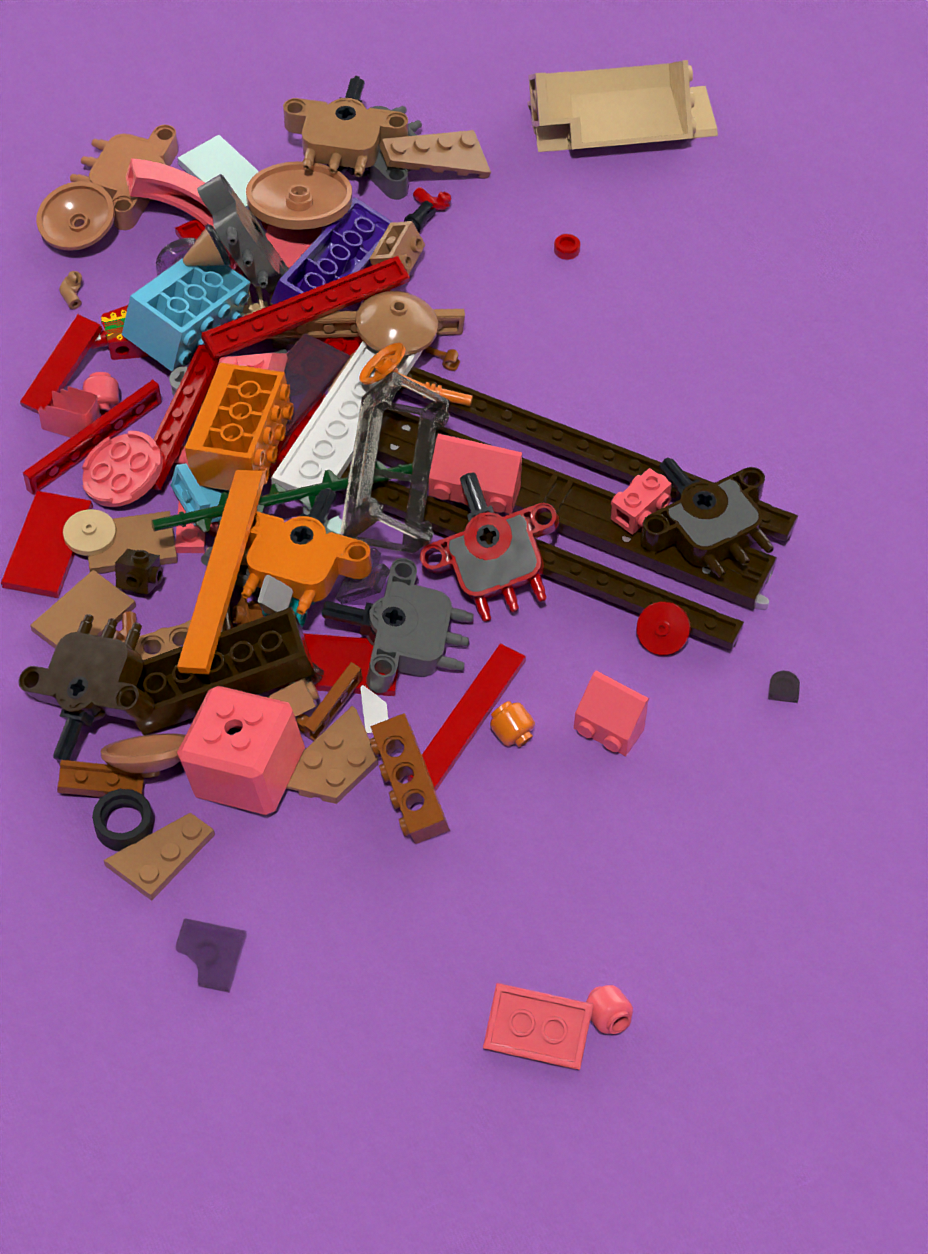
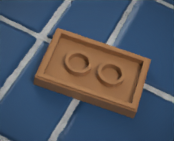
(136, 534)
(90, 596)

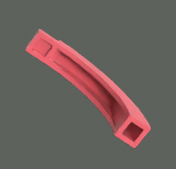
(172, 187)

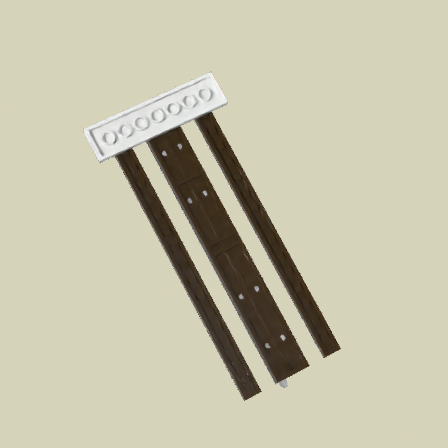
(581, 507)

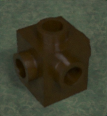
(138, 571)

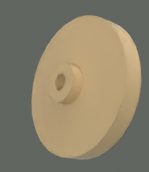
(89, 532)

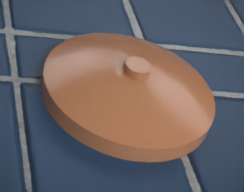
(297, 197)

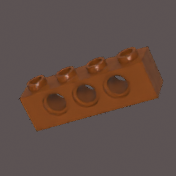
(430, 818)

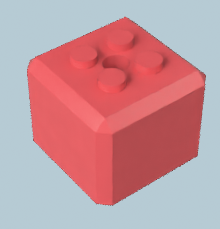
(246, 767)

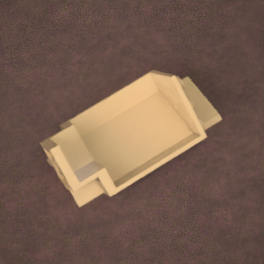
(618, 107)

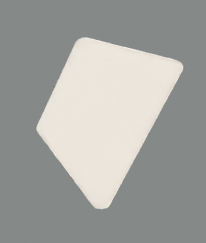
(373, 708)

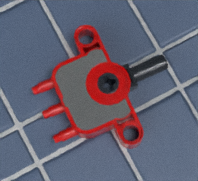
(497, 567)

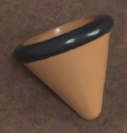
(207, 250)

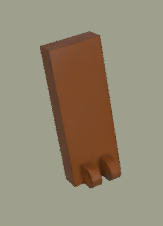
(331, 704)
(95, 779)

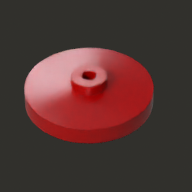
(663, 628)

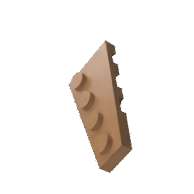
(438, 152)

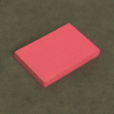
(538, 1026)

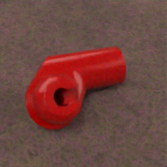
(439, 203)

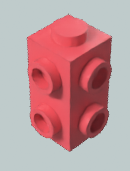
(643, 497)

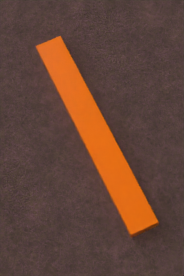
(221, 572)

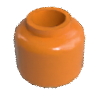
(512, 724)

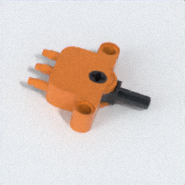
(303, 553)

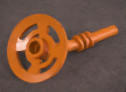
(386, 363)

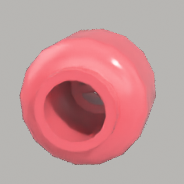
(105, 388)
(610, 1010)

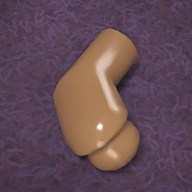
(69, 289)

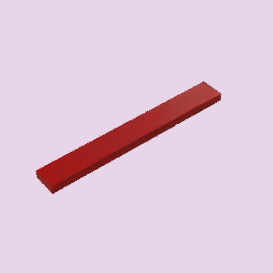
(304, 307)

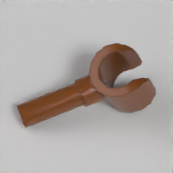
(449, 358)

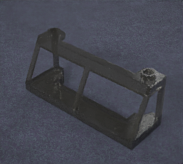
(361, 509)

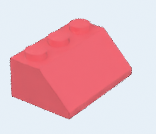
(495, 468)

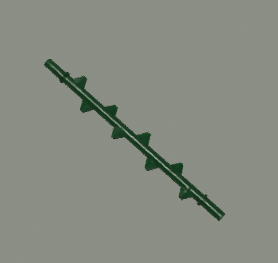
(277, 495)

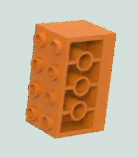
(238, 424)

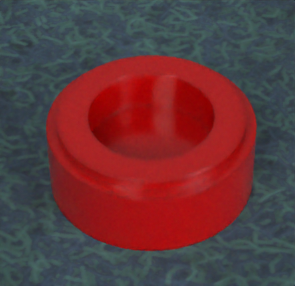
(567, 246)

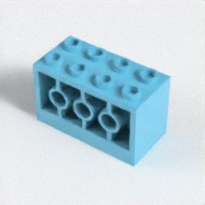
(179, 305)

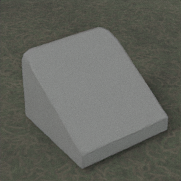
(274, 595)

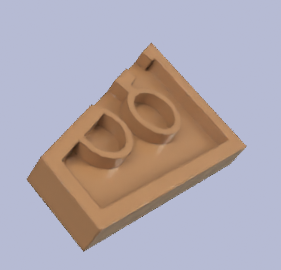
(161, 855)

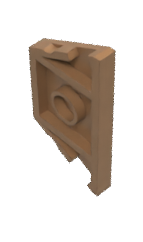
(335, 760)

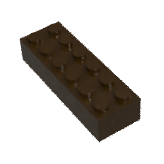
(246, 659)

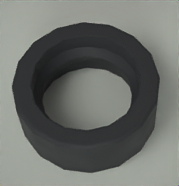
(115, 800)

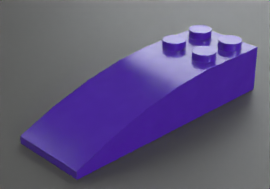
(336, 253)

